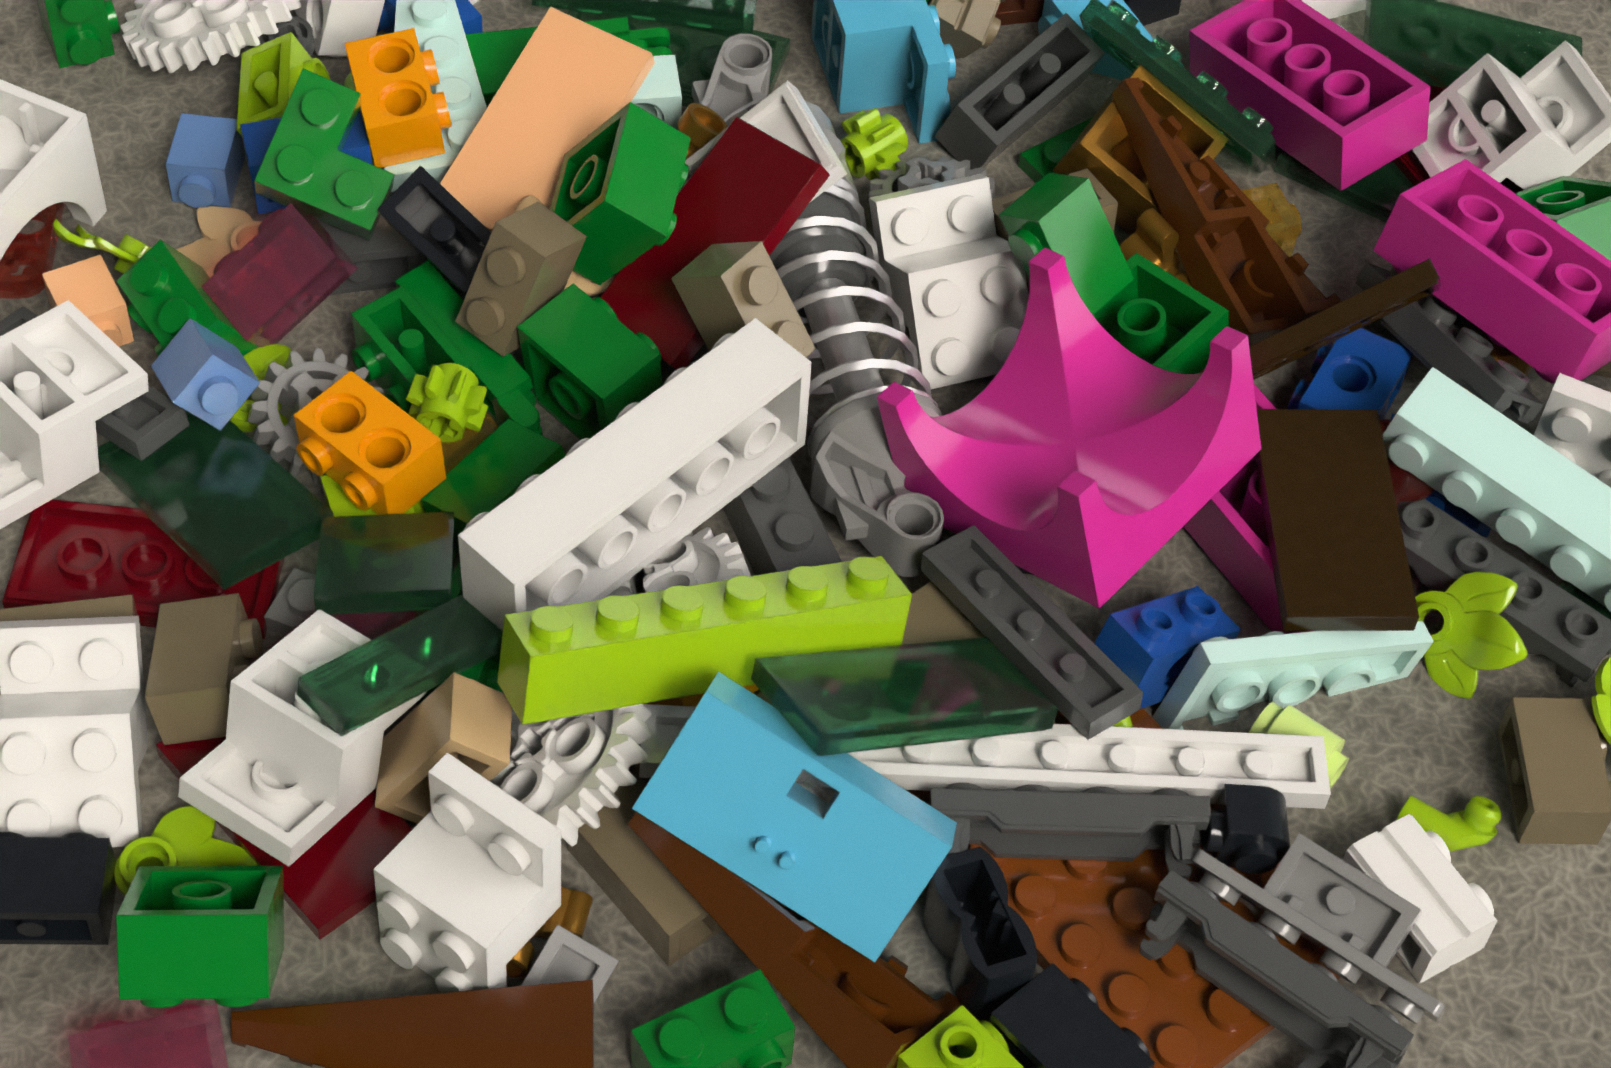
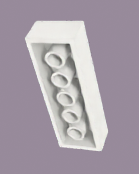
(641, 479)

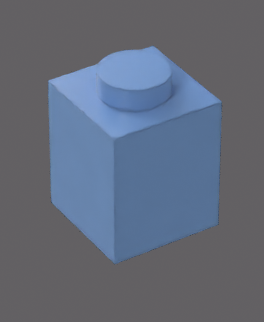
(205, 161)
(205, 374)

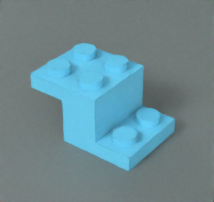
(885, 57)

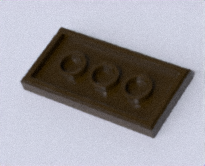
(1343, 318)
(1333, 522)

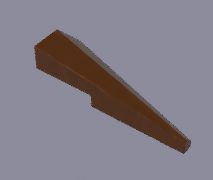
(1218, 228)
(853, 1004)
(460, 1029)

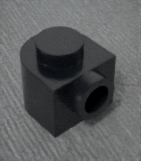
(1248, 828)

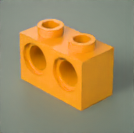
(396, 97)
(369, 447)

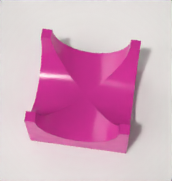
(1077, 445)

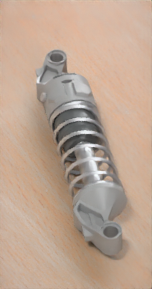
(824, 274)

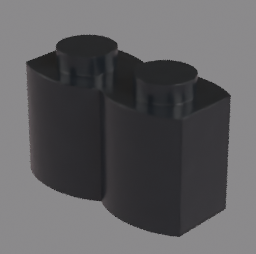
(978, 931)

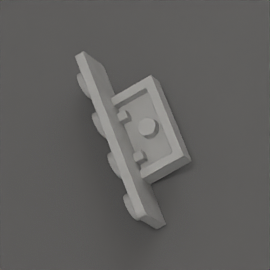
(1335, 909)

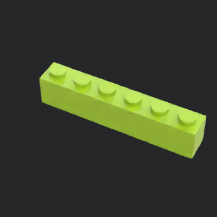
(679, 637)

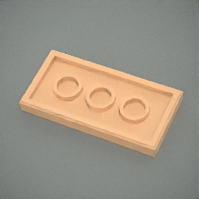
(548, 103)

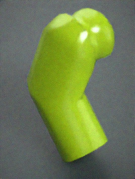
(1461, 828)

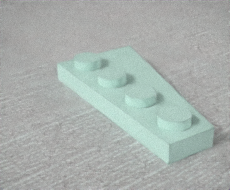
(441, 29)
(1286, 670)

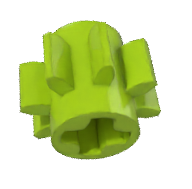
(873, 143)
(448, 401)

